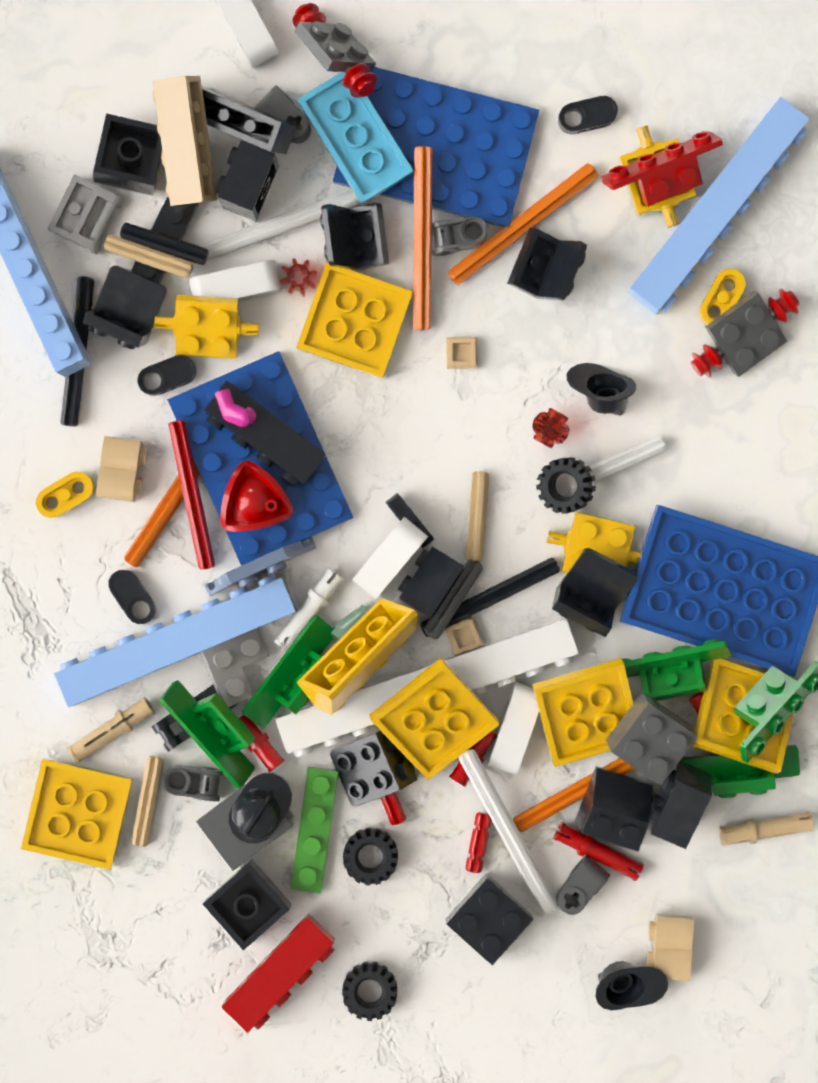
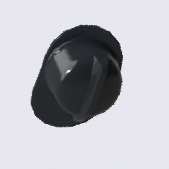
(604, 389)
(260, 808)
(629, 986)

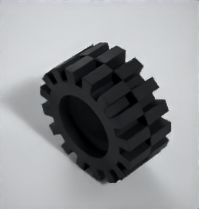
(548, 485)
(362, 873)
(364, 1009)

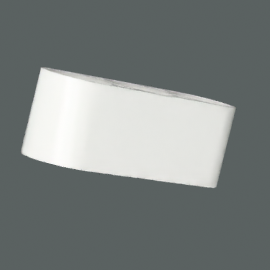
(248, 30)
(239, 282)
(390, 558)
(514, 729)

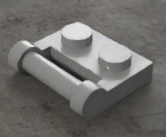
(76, 210)

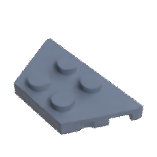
(271, 562)

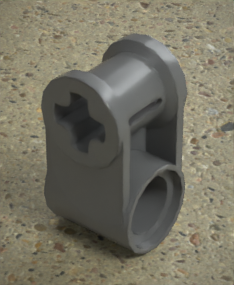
(280, 105)
(455, 235)
(195, 782)
(586, 881)

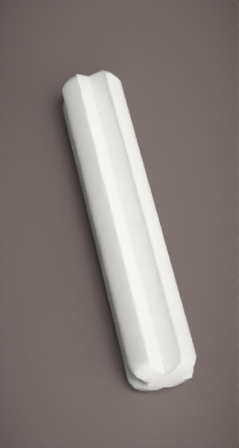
(627, 458)

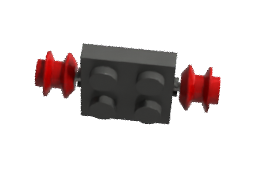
(336, 49)
(746, 333)

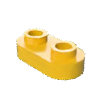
(719, 296)
(64, 492)

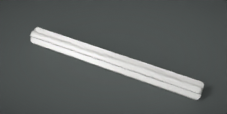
(276, 226)
(508, 831)

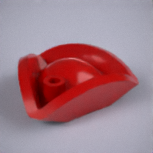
(253, 500)

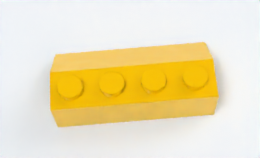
(358, 655)

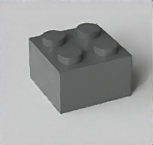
(651, 738)

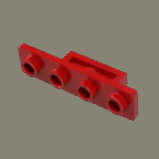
(665, 172)

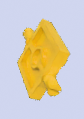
(666, 206)
(207, 326)
(600, 534)

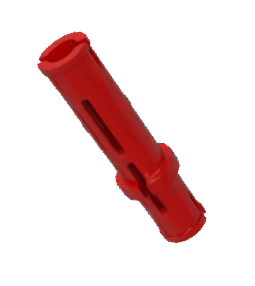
(598, 851)

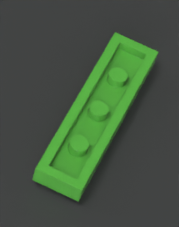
(314, 830)

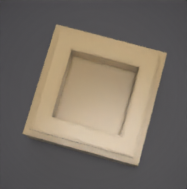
(461, 352)
(464, 636)

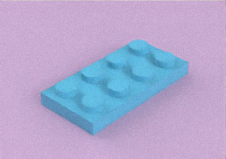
(355, 138)

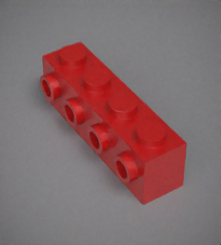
(278, 972)

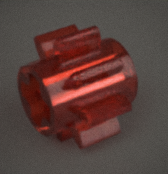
(291, 274)
(550, 428)

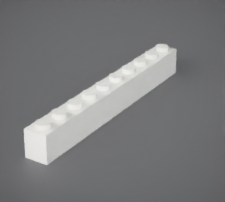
(476, 668)

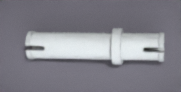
(311, 606)

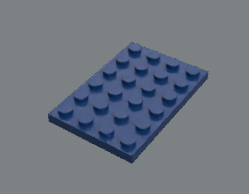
(474, 142)
(216, 455)
(724, 585)

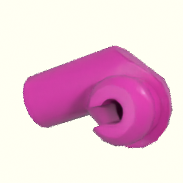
(234, 413)

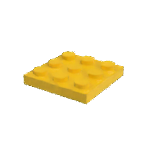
(354, 320)
(582, 710)
(434, 719)
(721, 729)
(76, 813)

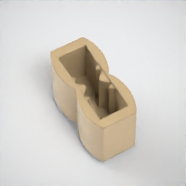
(120, 469)
(671, 945)

